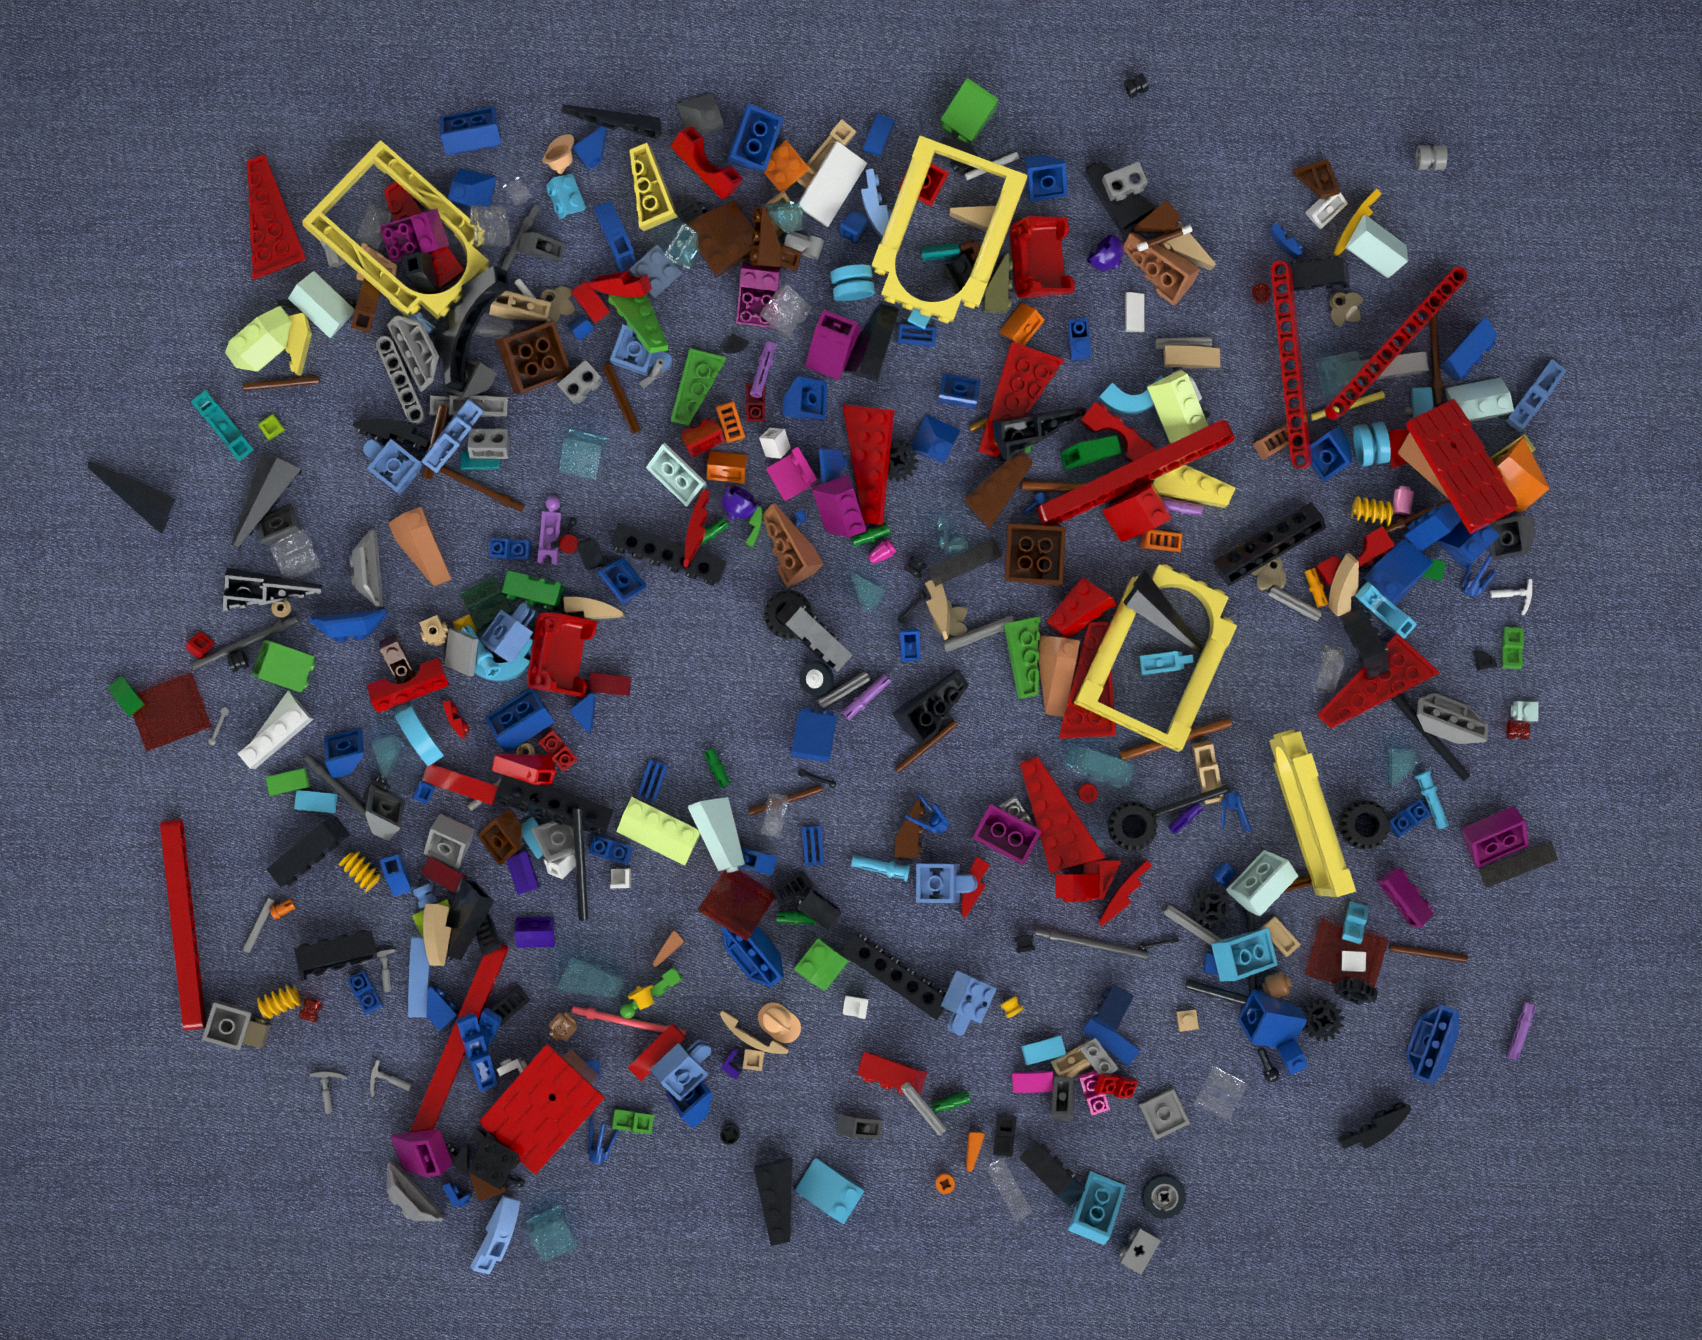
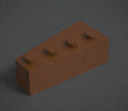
(995, 492)

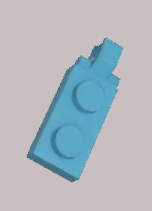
(1163, 662)

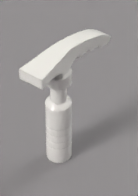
(1510, 593)

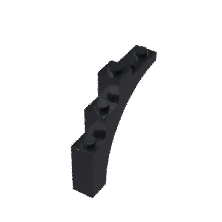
(463, 319)

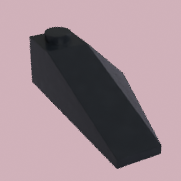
(872, 344)
(926, 711)

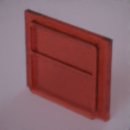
(171, 712)
(737, 903)
(1326, 955)

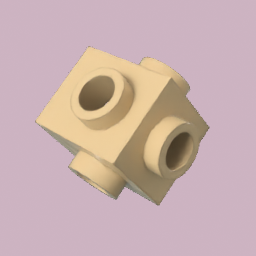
(428, 627)

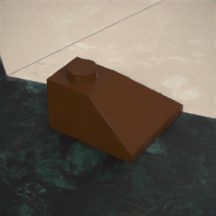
(1159, 220)
(502, 836)

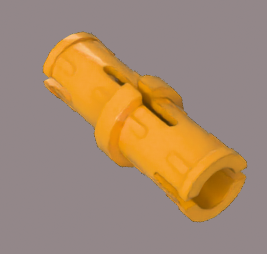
(1316, 588)

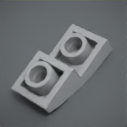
(1014, 808)

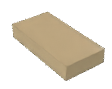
(1281, 936)

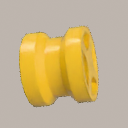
(1011, 1006)

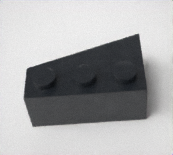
(1320, 273)
(1366, 641)
(1051, 1173)

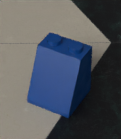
(1465, 546)
(814, 735)
(1270, 1020)

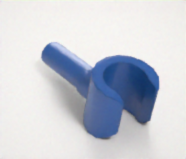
(1040, 499)
(801, 517)

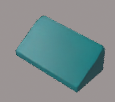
(939, 251)
(478, 464)

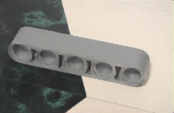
(1404, 365)
(397, 372)

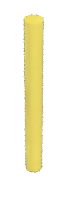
(1361, 401)

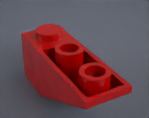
(527, 768)

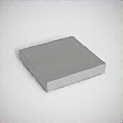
(461, 652)
(554, 840)
(1164, 1113)

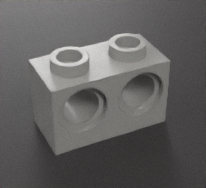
(1122, 177)
(575, 378)
(484, 445)

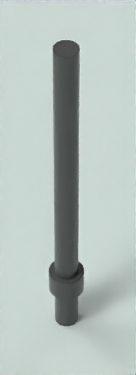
(528, 224)
(279, 627)
(320, 770)
(1055, 935)

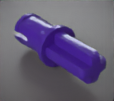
(1185, 818)

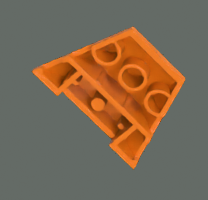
(1522, 475)

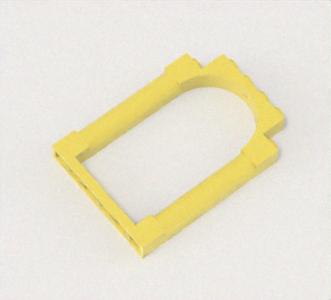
(900, 217)
(400, 296)
(1219, 638)
(1310, 815)

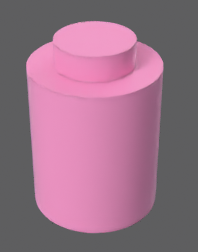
(1403, 501)

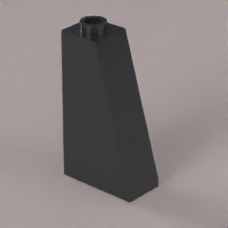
(1123, 212)
(466, 916)

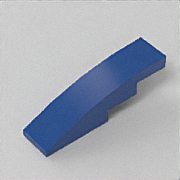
(476, 1052)

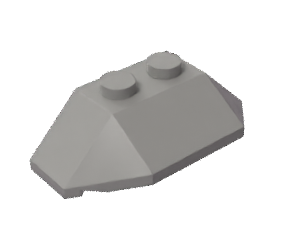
(415, 349)
(367, 568)
(1451, 720)
(410, 1196)

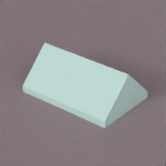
(1377, 247)
(321, 304)
(676, 475)

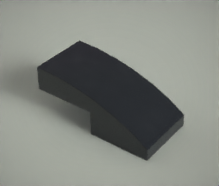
(1004, 1136)

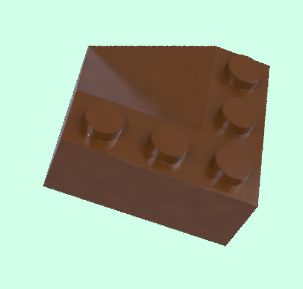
(723, 237)
(533, 356)
(1035, 554)

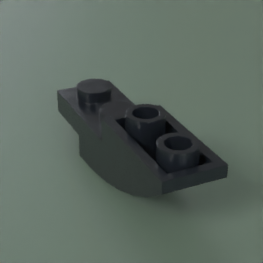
(386, 429)
(1383, 1125)

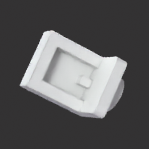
(509, 1065)

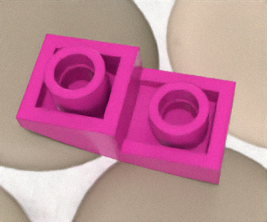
(1033, 1081)
(1096, 1102)

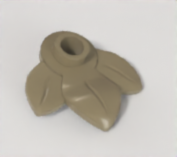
(560, 304)
(1347, 310)
(1267, 576)
(957, 616)

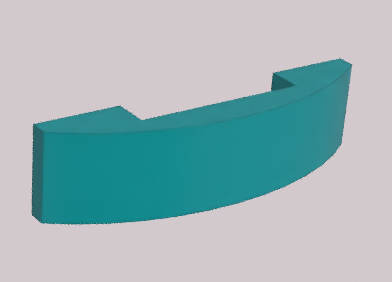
(222, 425)

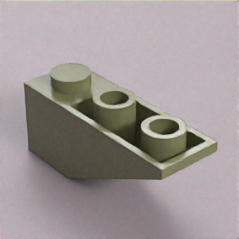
(996, 294)

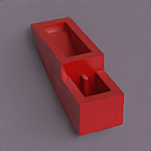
(621, 284)
(977, 869)
(656, 1051)

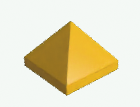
(463, 622)

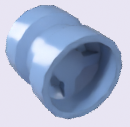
(425, 895)

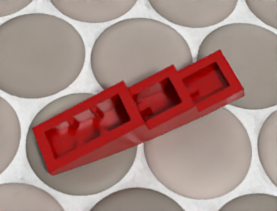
(695, 532)
(460, 783)
(1119, 899)

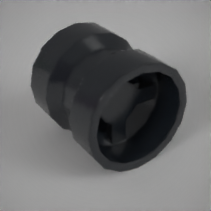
(1136, 85)
(729, 1137)

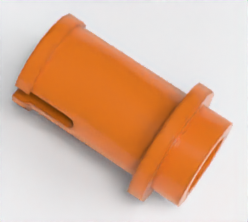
(282, 909)

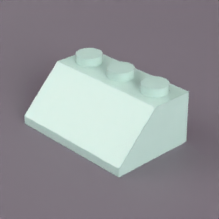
(1482, 399)
(1262, 882)

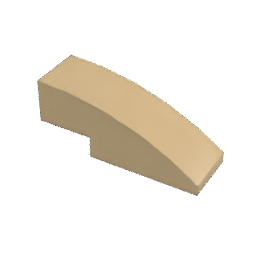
(1191, 357)
(1344, 586)
(939, 607)
(591, 608)
(1207, 768)
(436, 933)

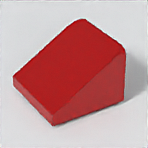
(199, 645)

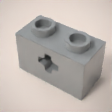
(1148, 1245)

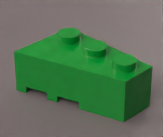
(533, 590)

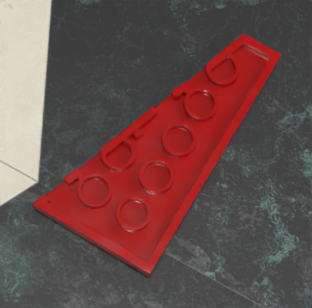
(403, 206)
(271, 228)
(1019, 387)
(870, 445)
(1361, 694)
(1077, 720)
(1063, 832)

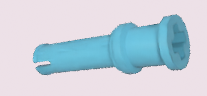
(484, 657)
(1429, 790)
(890, 869)

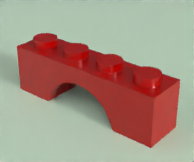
(690, 148)
(1099, 419)
(1374, 544)
(427, 680)

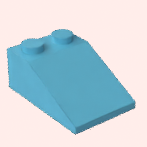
(1244, 955)
(830, 1190)
(1097, 1208)

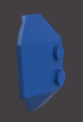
(349, 624)
(755, 957)
(1433, 1043)

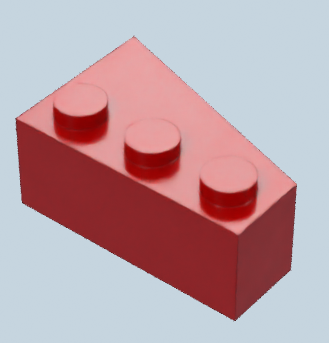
(1080, 608)
(1077, 887)
(890, 1073)

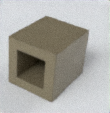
(257, 1033)

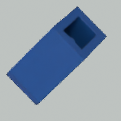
(1079, 339)
(396, 874)
(439, 1009)

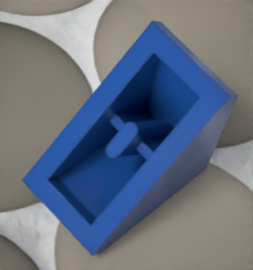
(910, 645)
(584, 712)

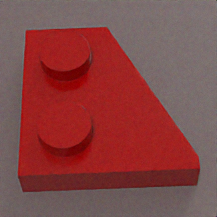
(1106, 873)

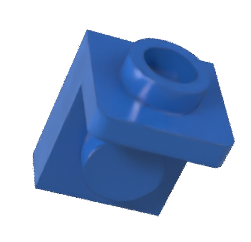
(453, 1191)

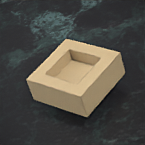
(1187, 1020)
(753, 1059)

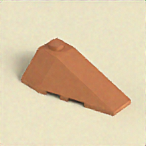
(1165, 269)
(418, 541)
(794, 552)
(1056, 669)

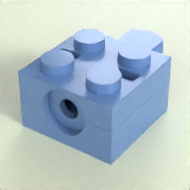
(633, 356)
(392, 464)
(509, 634)
(944, 883)
(967, 1000)
(681, 1069)

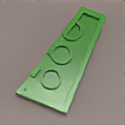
(642, 320)
(697, 379)
(1023, 650)

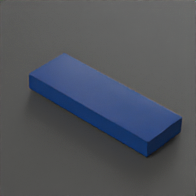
(1111, 1041)

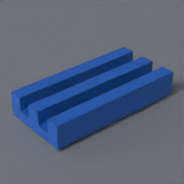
(916, 335)
(649, 766)
(811, 829)

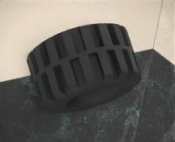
(772, 608)
(1149, 823)
(1381, 824)

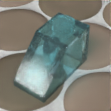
(786, 215)
(684, 247)
(867, 593)
(387, 753)
(1400, 765)

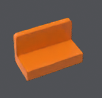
(1022, 324)
(726, 467)

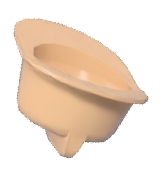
(559, 153)
(779, 1022)

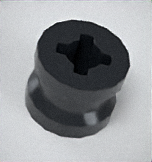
(915, 566)
(237, 661)
(1024, 943)

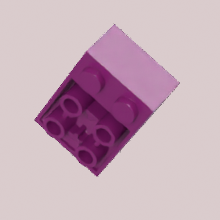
(414, 235)
(755, 290)
(832, 344)
(422, 1152)

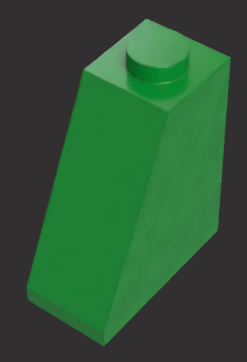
(1090, 452)

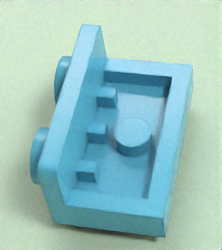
(565, 195)

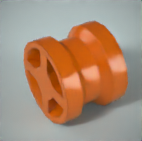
(946, 1180)

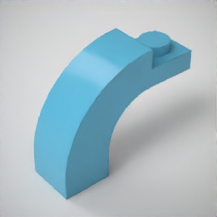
(1124, 403)
(1385, 610)
(510, 670)
(417, 733)

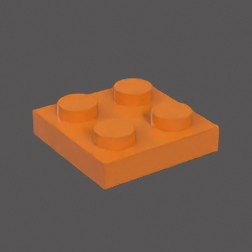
(785, 166)

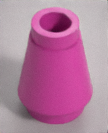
(882, 551)

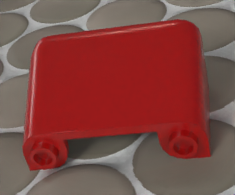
(1039, 257)
(558, 653)

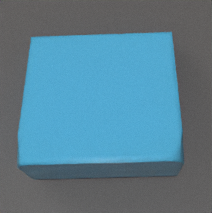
(918, 319)

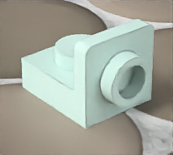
(1524, 711)

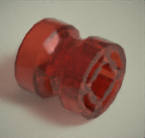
(1261, 293)
(1518, 730)
(310, 1010)

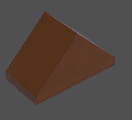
(485, 1190)

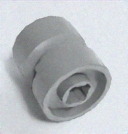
(1431, 157)

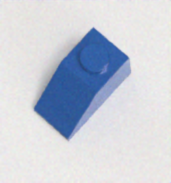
(592, 148)
(853, 227)
(758, 861)
(1292, 1057)

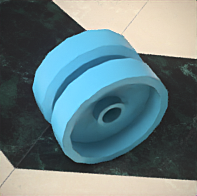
(852, 282)
(1371, 444)

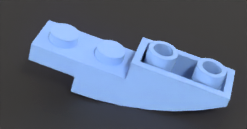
(871, 199)
(499, 1235)

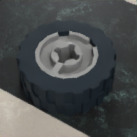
(1175, 1196)

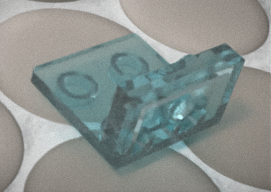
(1337, 372)
(581, 454)
(956, 545)
(550, 1234)

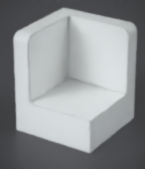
(775, 443)
(561, 867)
(620, 878)
(1353, 961)
(855, 1006)

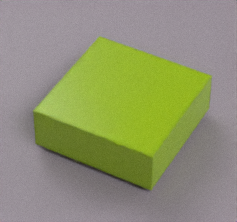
(271, 427)

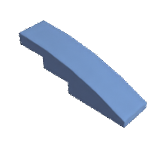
(1536, 395)
(452, 435)
(418, 978)

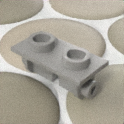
(1098, 1057)

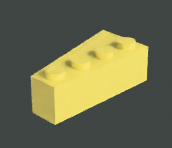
(652, 195)
(1194, 486)

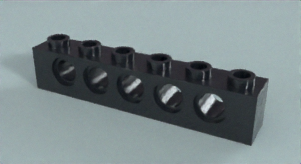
(624, 533)
(1269, 544)
(547, 797)
(852, 950)

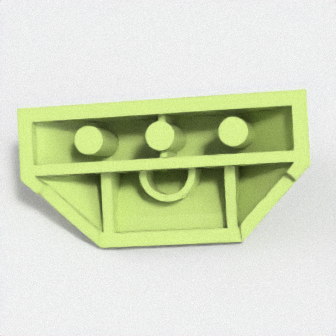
(260, 340)

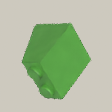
(969, 112)
(283, 666)
(821, 964)

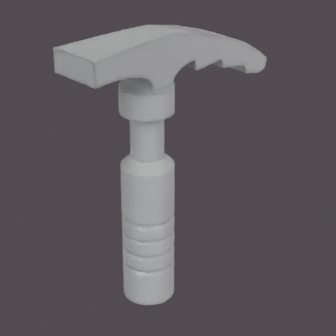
(656, 372)
(385, 971)
(392, 1079)
(326, 1093)

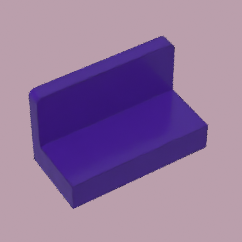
(523, 873)
(534, 932)
(729, 1067)

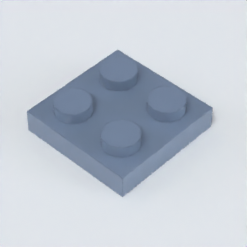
(659, 269)

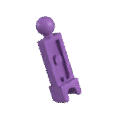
(549, 531)

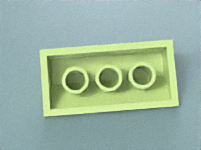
(1177, 406)
(658, 831)

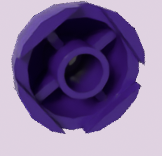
(1107, 254)
(738, 502)

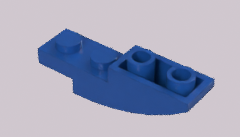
(615, 236)

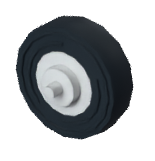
(816, 678)

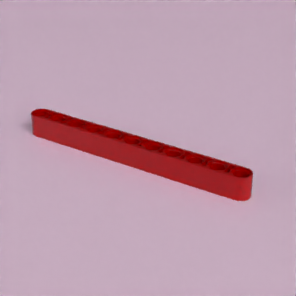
(1285, 357)
(1377, 361)
(1136, 473)
(183, 924)
(454, 1049)

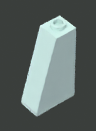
(719, 832)

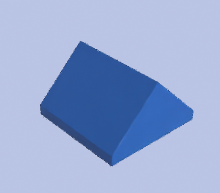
(959, 391)
(622, 580)

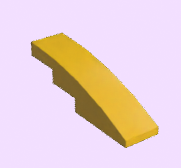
(1354, 221)

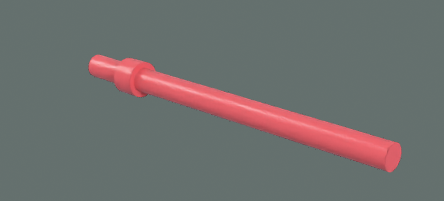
(591, 1013)

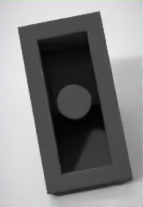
(541, 247)
(1063, 1099)
(858, 1126)

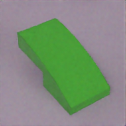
(756, 522)
(1512, 647)
(287, 782)
(632, 1121)

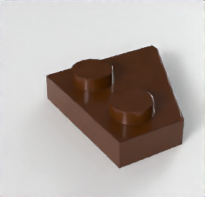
(1318, 178)

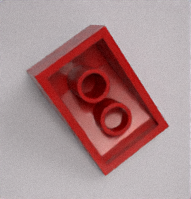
(703, 437)
(1137, 512)

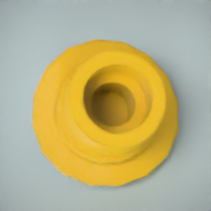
(642, 996)

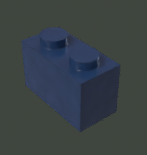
(1112, 1007)

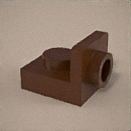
(971, 246)
(789, 258)

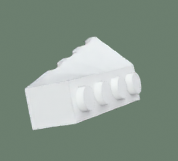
(279, 728)

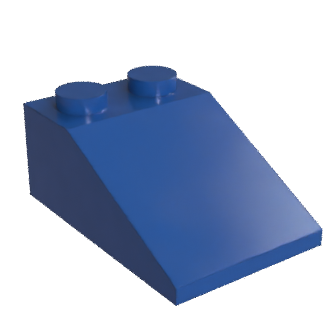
(1398, 571)

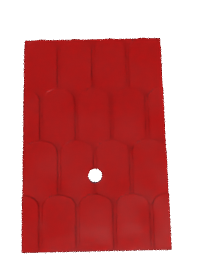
(1456, 463)
(544, 1106)

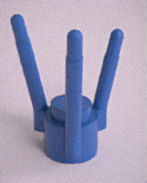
(1472, 586)
(1233, 801)
(937, 821)
(598, 1152)

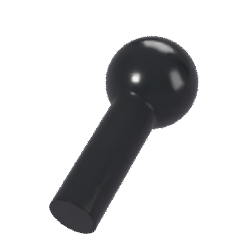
(1271, 1074)

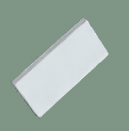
(832, 184)

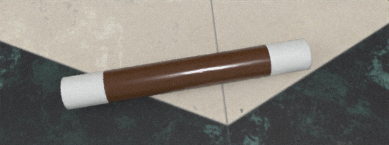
(1163, 238)

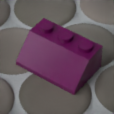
(839, 507)
(1006, 834)
(1495, 836)
(1406, 897)

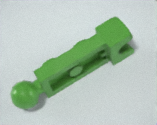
(670, 978)

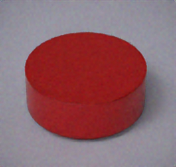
(568, 544)
(1087, 793)

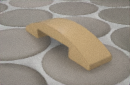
(843, 134)
(774, 1047)

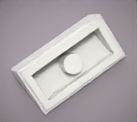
(1326, 209)
(1134, 312)

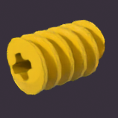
(1372, 510)
(360, 870)
(279, 1002)

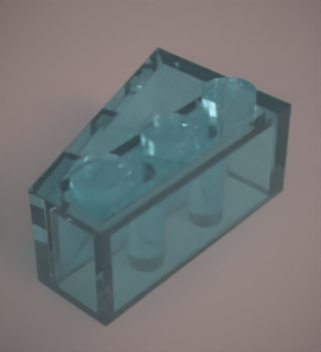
(1099, 766)
(589, 979)

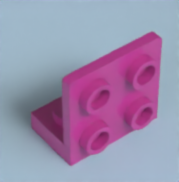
(792, 475)

